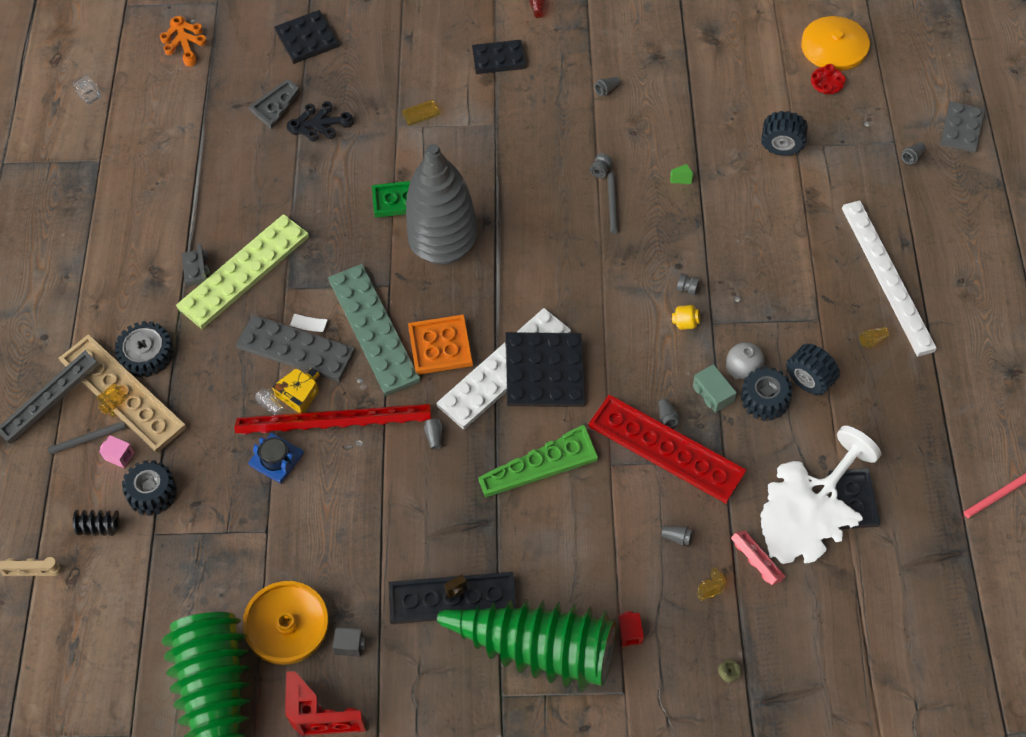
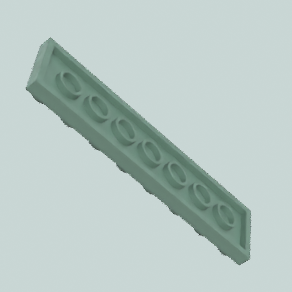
(374, 330)

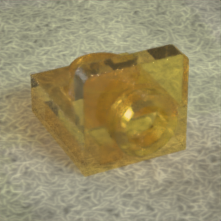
(711, 588)

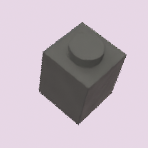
(348, 642)

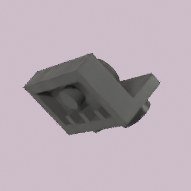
(195, 266)

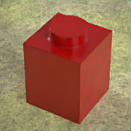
(630, 629)

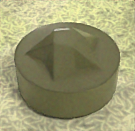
(729, 670)

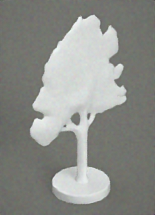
(799, 518)

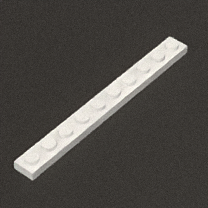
(889, 279)

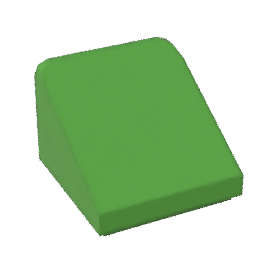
(681, 175)

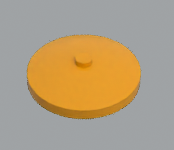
(835, 42)
(285, 622)

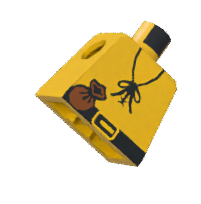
(297, 389)

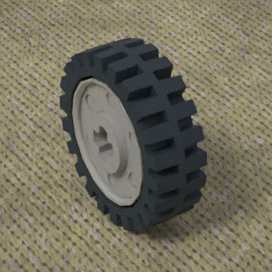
(144, 348)

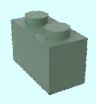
(714, 388)

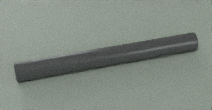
(612, 203)
(87, 437)

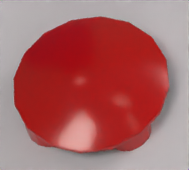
(827, 79)

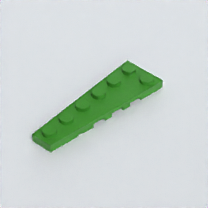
(556, 457)

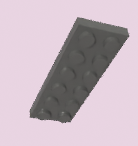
(295, 348)

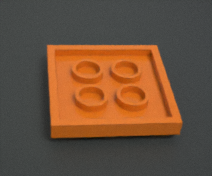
(440, 344)

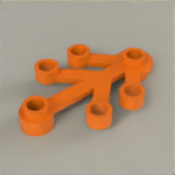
(178, 25)

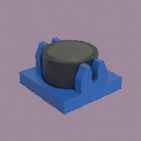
(277, 457)

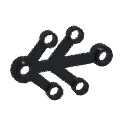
(299, 125)

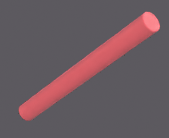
(995, 496)

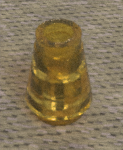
(871, 337)

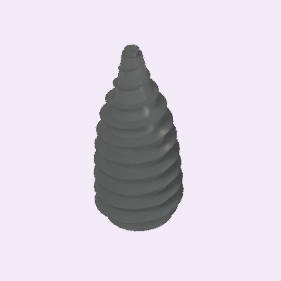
(439, 210)

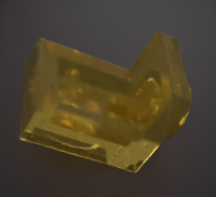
(110, 399)

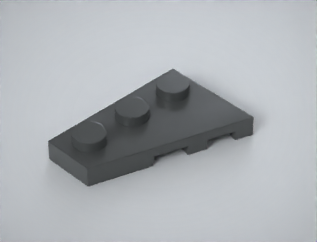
(275, 103)

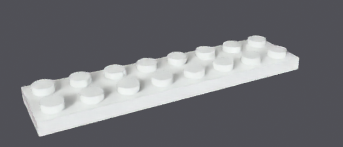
(488, 380)

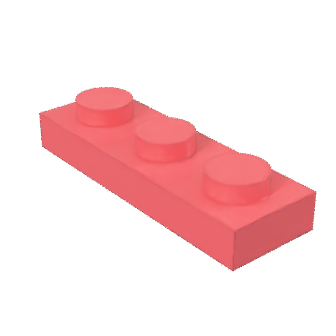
(758, 557)

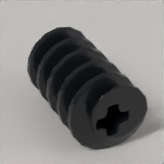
(95, 524)

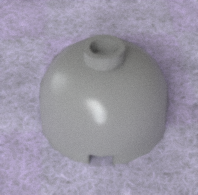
(744, 359)

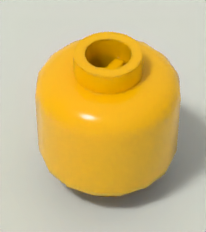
(686, 317)

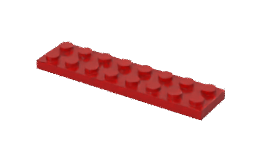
(667, 448)

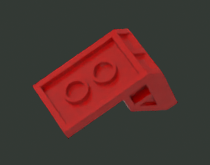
(308, 715)

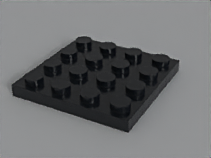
(544, 369)

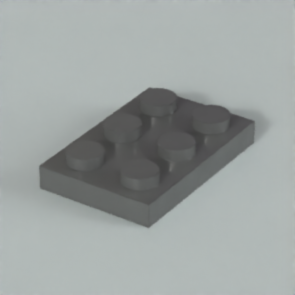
(962, 126)

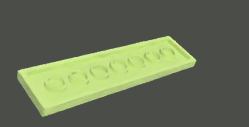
(242, 271)

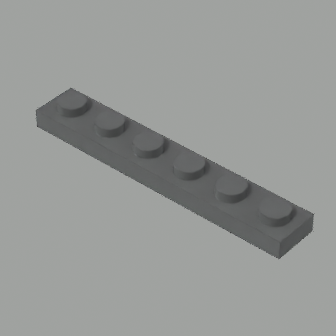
(48, 396)

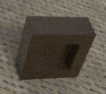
(456, 586)

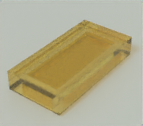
(420, 112)

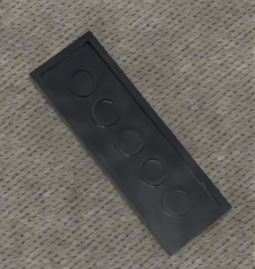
(424, 598)

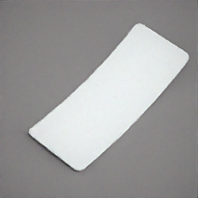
(308, 323)

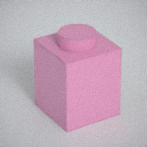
(116, 451)

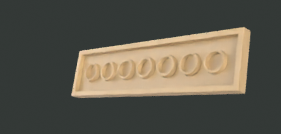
(141, 409)

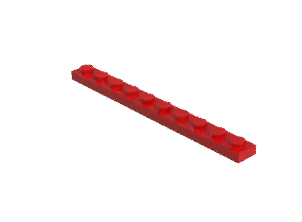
(327, 419)

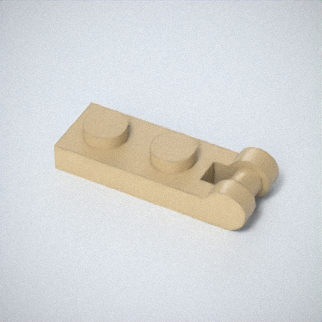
(31, 567)

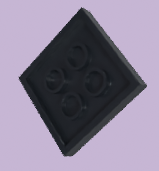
(306, 36)

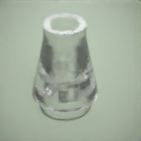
(268, 400)

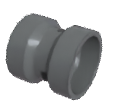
(601, 165)
(686, 283)

